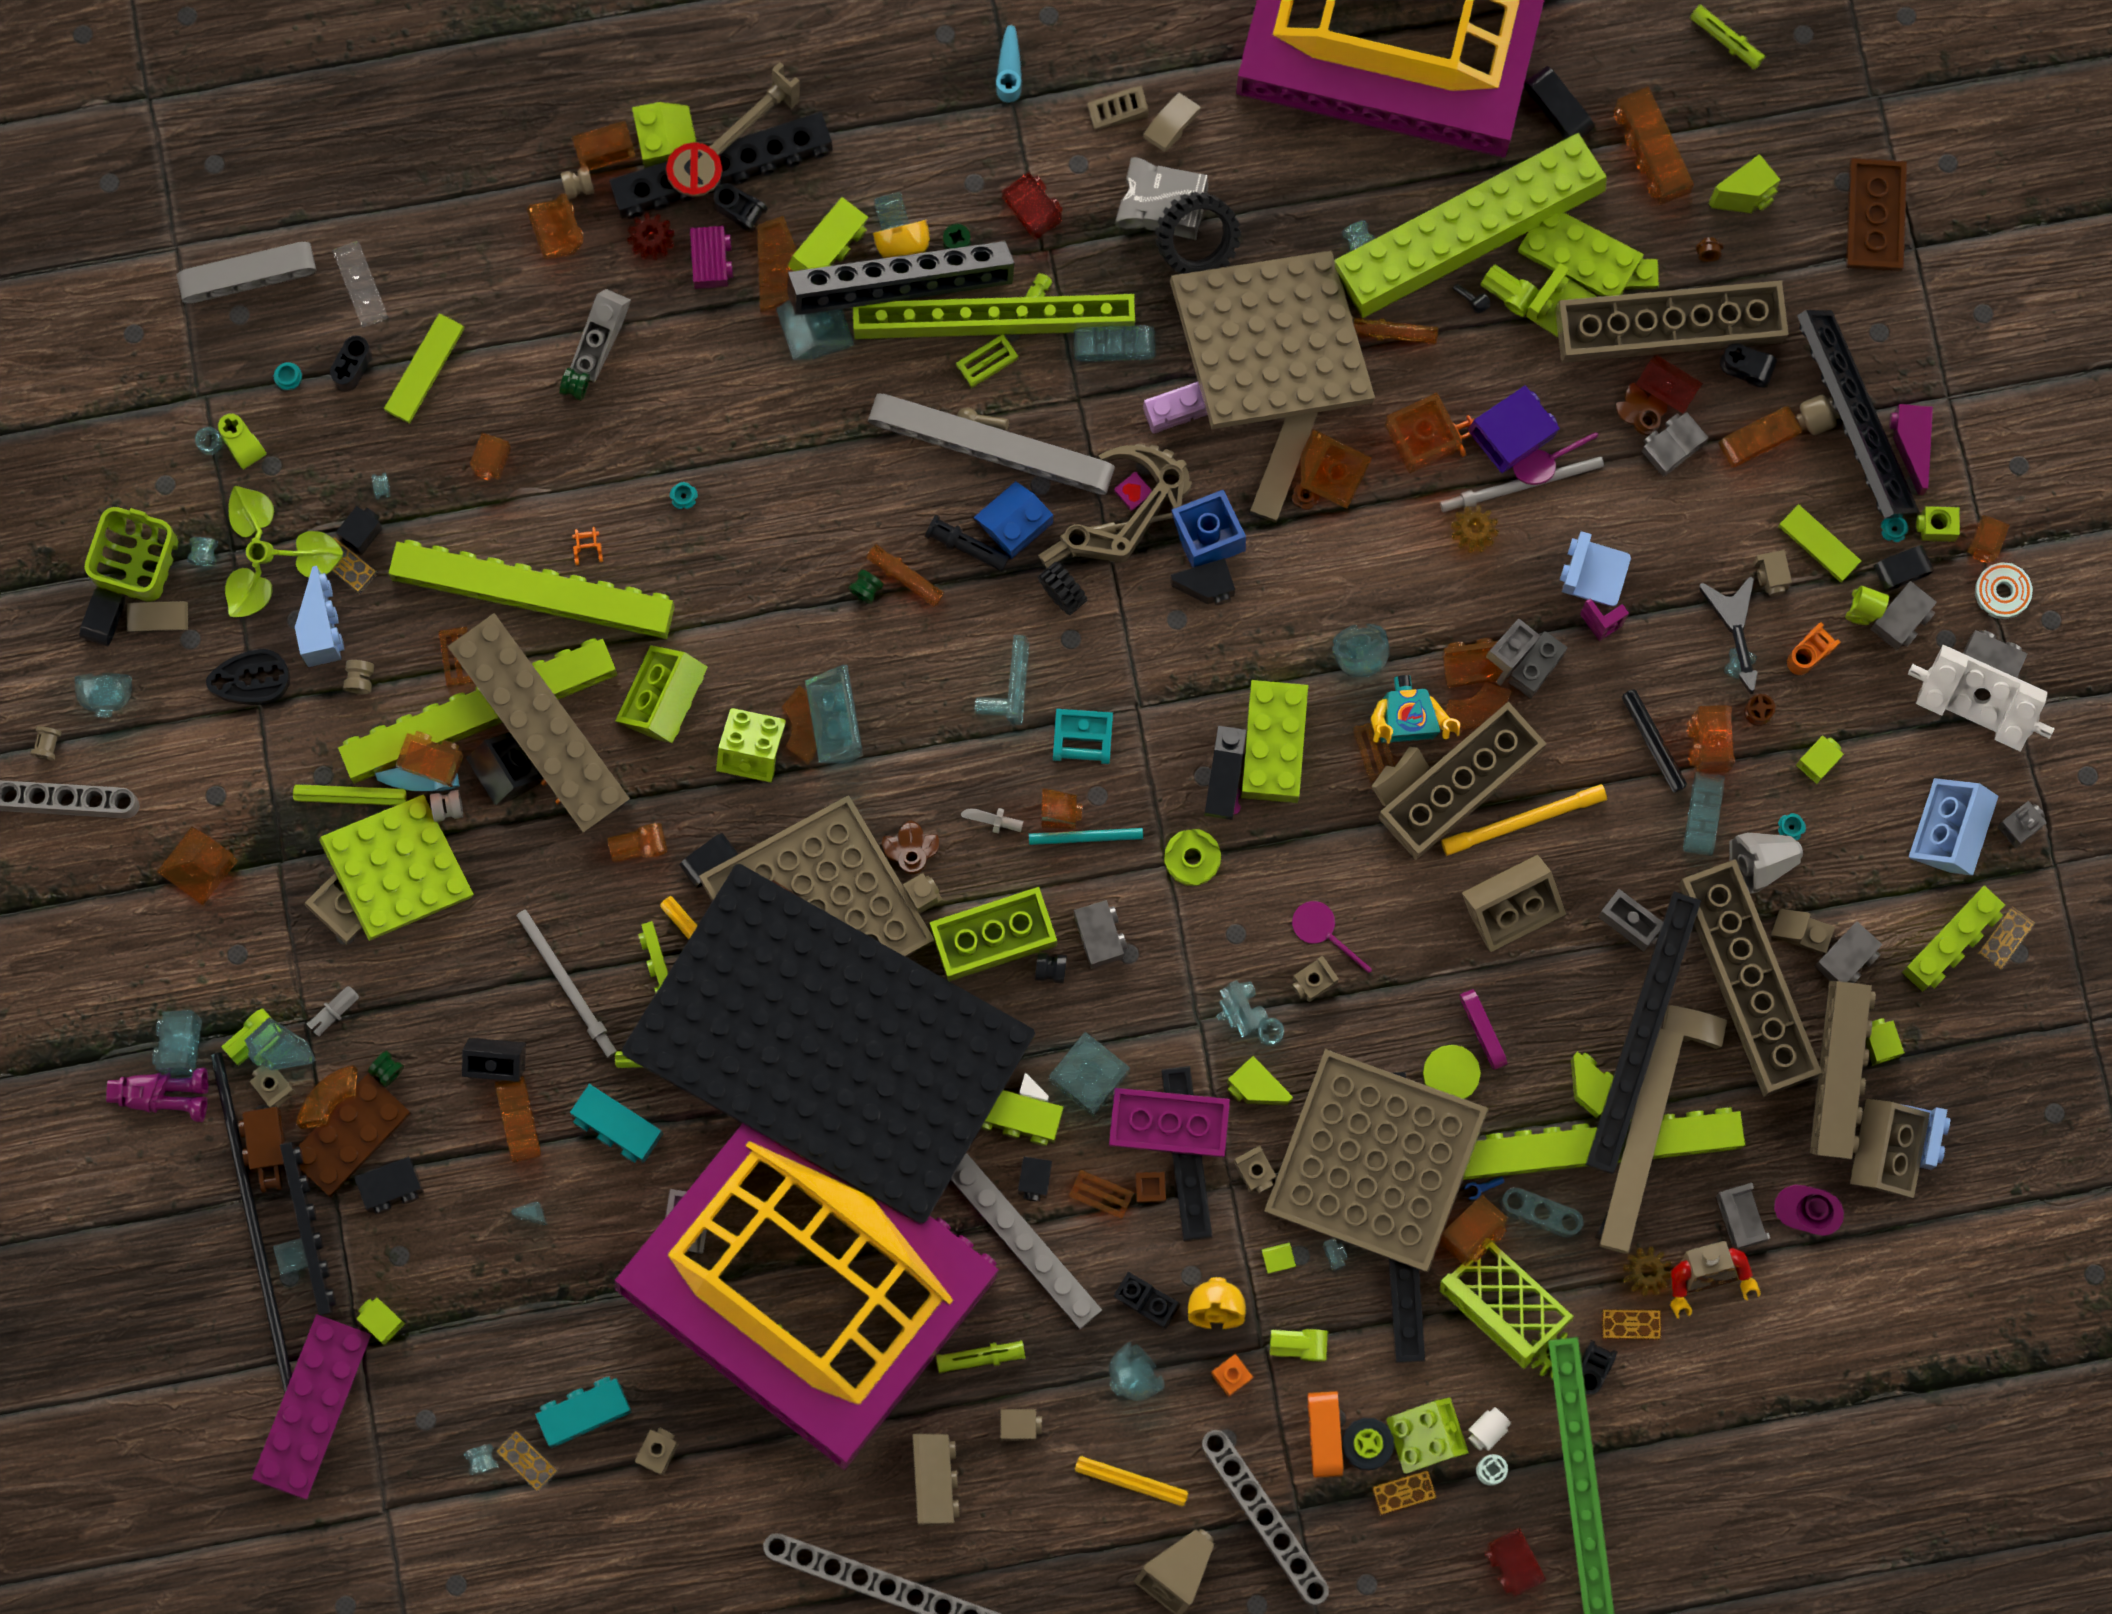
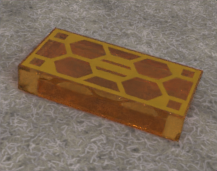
(1631, 1324)
(1404, 1492)

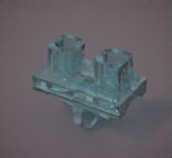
(1237, 1009)

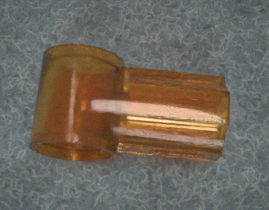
(645, 842)

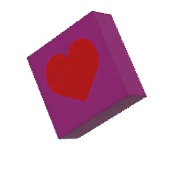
(1133, 491)

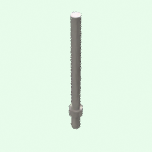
(1470, 498)
(595, 1029)

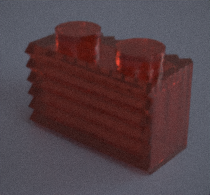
(1033, 205)
(1515, 1563)

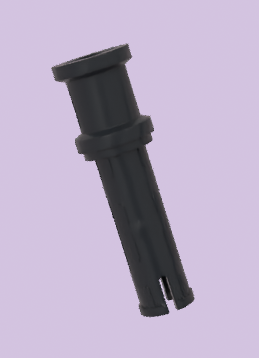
(954, 538)

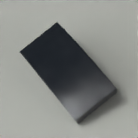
(1146, 1300)

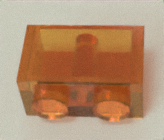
(604, 146)
(429, 758)
(1474, 1231)

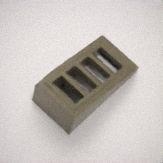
(1131, 114)

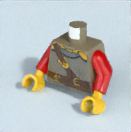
(1707, 1269)

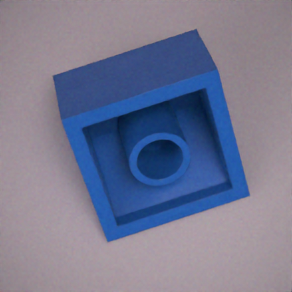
(1014, 519)
(1209, 529)

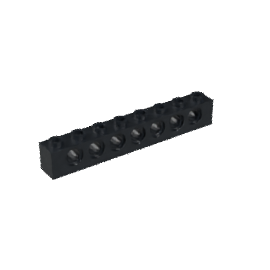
(756, 144)
(900, 278)

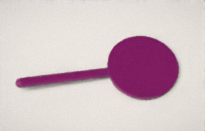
(1541, 466)
(1315, 923)

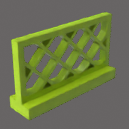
(1493, 1324)

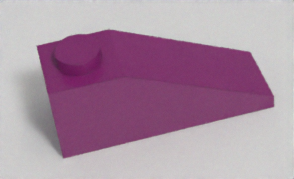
(1913, 440)

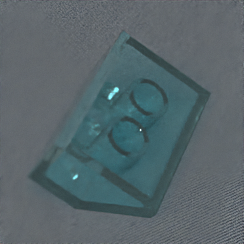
(834, 716)

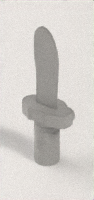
(996, 820)

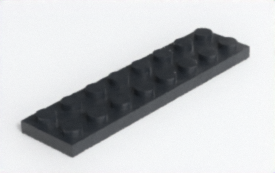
(1857, 414)

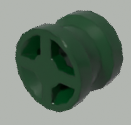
(954, 230)
(574, 384)
(865, 586)
(385, 1068)

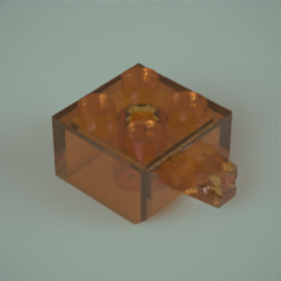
(1712, 739)

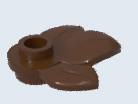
(1639, 407)
(908, 844)

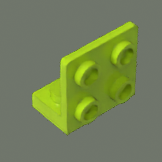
(1555, 289)
(750, 745)
(1427, 1435)

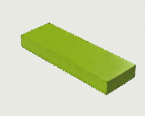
(1819, 543)

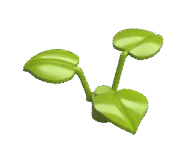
(249, 513)

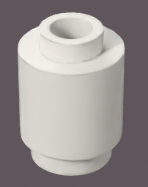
(1488, 1429)

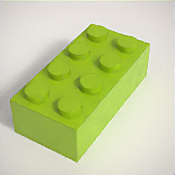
(1274, 741)
(993, 934)

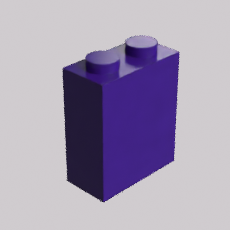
(1514, 429)

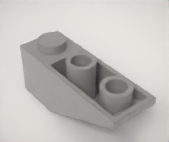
(600, 333)

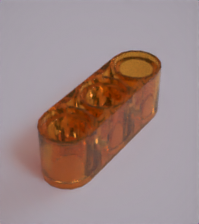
(1760, 436)
(518, 1120)

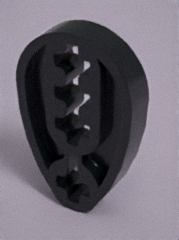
(256, 693)

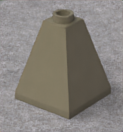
(1177, 1571)

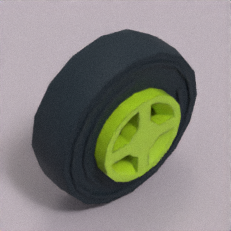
(1374, 1436)

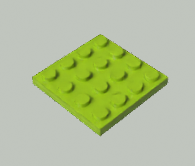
(396, 867)

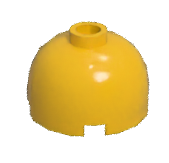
(903, 240)
(1216, 1303)

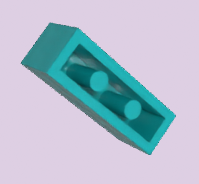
(615, 1124)
(582, 1411)

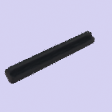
(1654, 740)

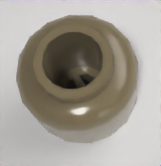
(1818, 415)

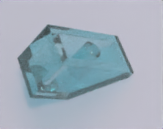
(277, 1047)

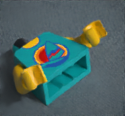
(1410, 715)

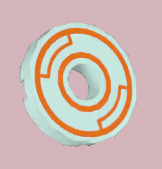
(2011, 576)

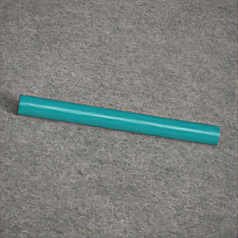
(1085, 836)

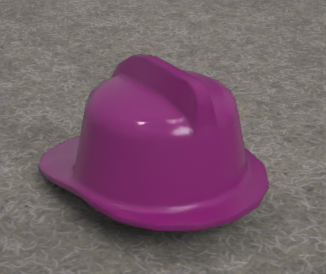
(1809, 1209)

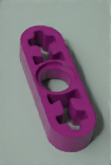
(1483, 1029)

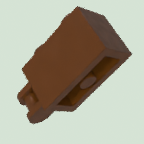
(263, 1139)

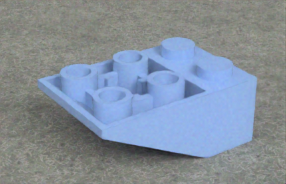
(315, 628)

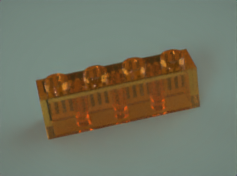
(1653, 145)

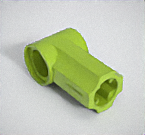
(1514, 292)
(236, 1046)
(1308, 1344)

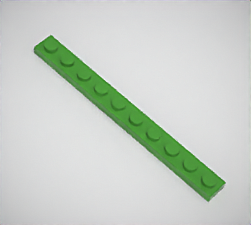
(1581, 1476)

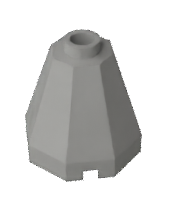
(1764, 857)

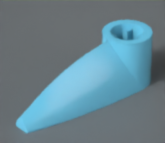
(1009, 67)
(408, 781)

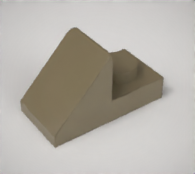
(1802, 930)

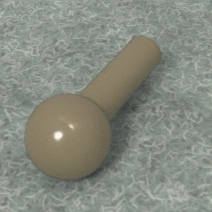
(971, 414)

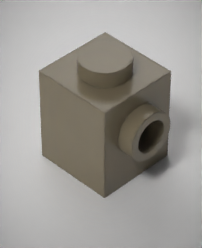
(657, 1451)

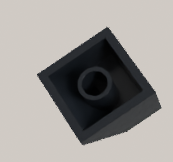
(504, 768)

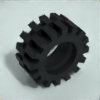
(1062, 588)

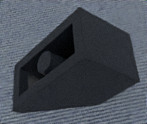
(1206, 582)

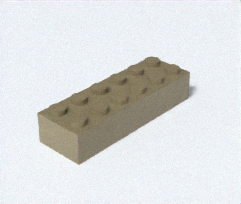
(1462, 780)
(1841, 1067)

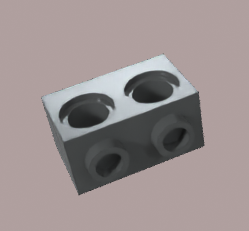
(1537, 664)

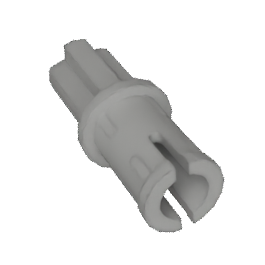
(333, 1010)

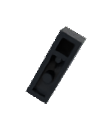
(1225, 772)

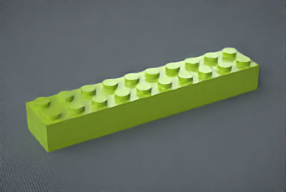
(1470, 225)

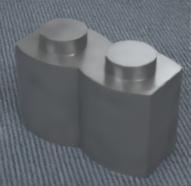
(1674, 444)

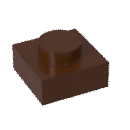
(1150, 1187)

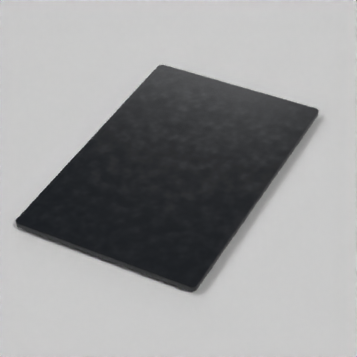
(829, 1043)

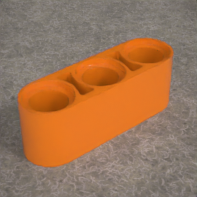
(1325, 1434)

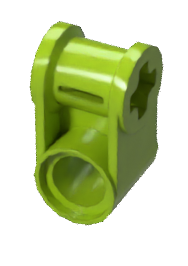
(243, 443)
(1867, 606)

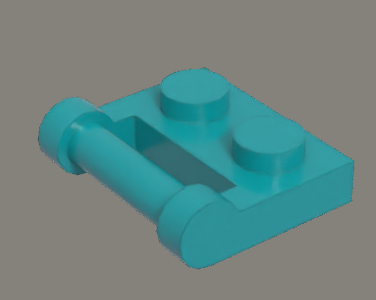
(1083, 726)

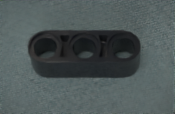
(1558, 104)

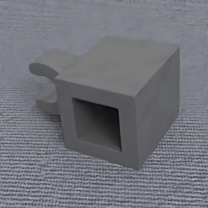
(2022, 823)

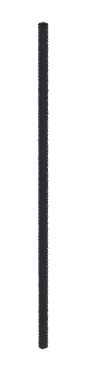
(252, 1220)

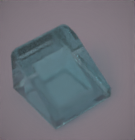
(890, 210)
(531, 1212)

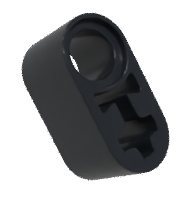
(357, 365)
(1903, 568)
(102, 616)
(707, 857)

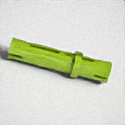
(1736, 44)
(981, 1356)

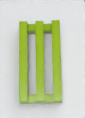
(973, 381)

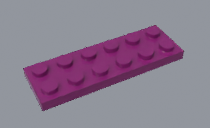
(311, 1407)

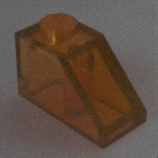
(1060, 809)

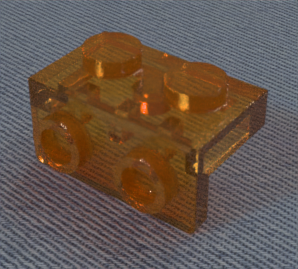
(555, 227)
(1469, 664)

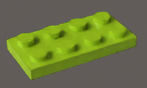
(1591, 256)

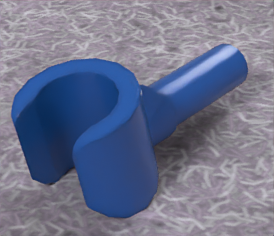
(1484, 1186)

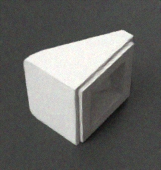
(1032, 1090)

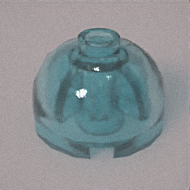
(1361, 650)
(103, 692)
(1133, 1374)

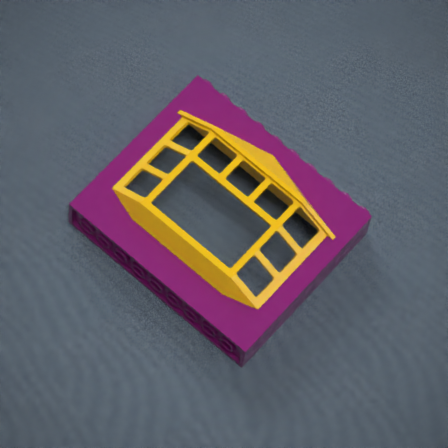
(1392, 84)
(760, 1353)

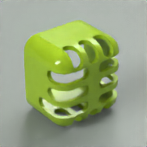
(115, 520)

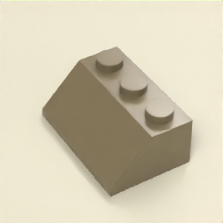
(1514, 903)
(1890, 1148)
(935, 1479)

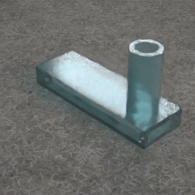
(1014, 705)

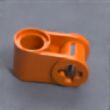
(1815, 647)

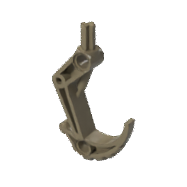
(1099, 540)

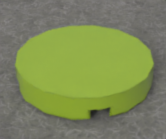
(1452, 1071)

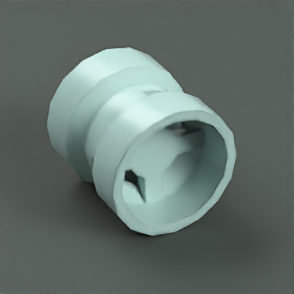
(1488, 1472)

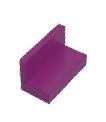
(1603, 625)

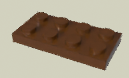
(1876, 214)
(351, 1134)

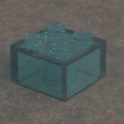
(1089, 1074)

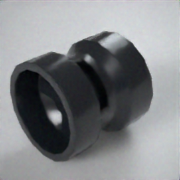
(1050, 967)

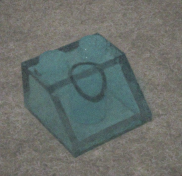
(814, 333)
(178, 1042)

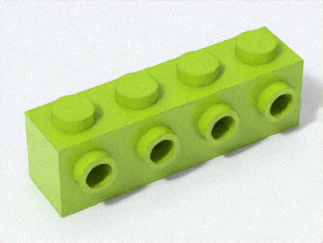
(1950, 942)

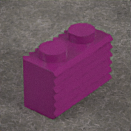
(709, 257)

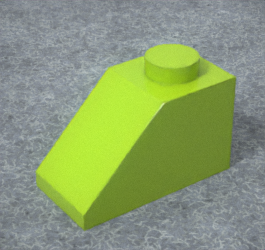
(1257, 1085)

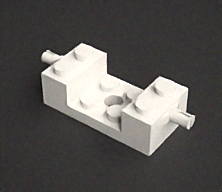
(2010, 710)

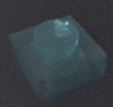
(1335, 1253)
(290, 1256)

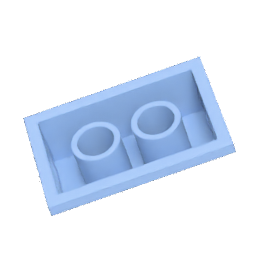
(1953, 826)

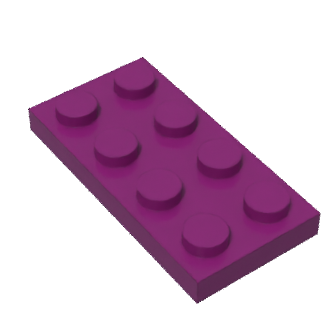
(1169, 1122)

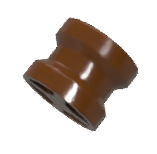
(1761, 704)

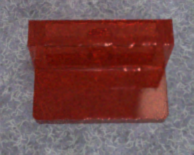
(1669, 383)

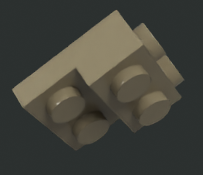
(334, 909)

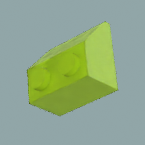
(661, 130)
(1747, 188)

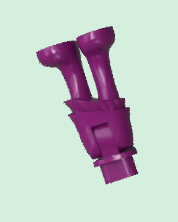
(149, 1091)

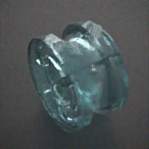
(201, 436)
(381, 485)
(1265, 1037)

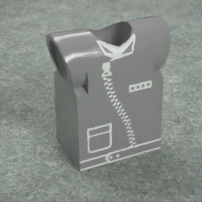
(1152, 191)

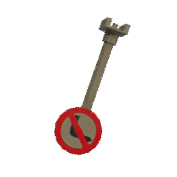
(697, 169)

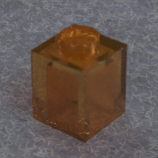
(490, 457)
(1988, 539)

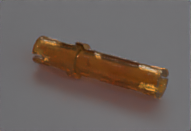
(1397, 331)
(905, 575)

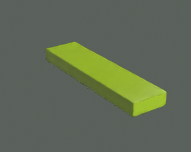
(424, 368)

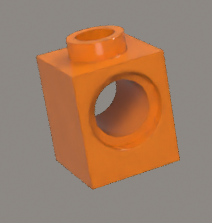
(1232, 1375)

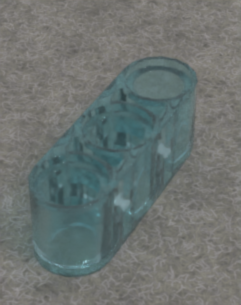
(1114, 343)
(1703, 813)
(1556, 1212)

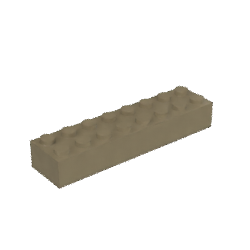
(1671, 321)
(538, 722)
(1750, 979)

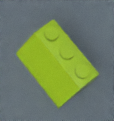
(661, 693)

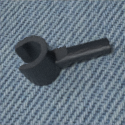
(1478, 303)

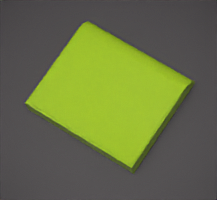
(1278, 1258)

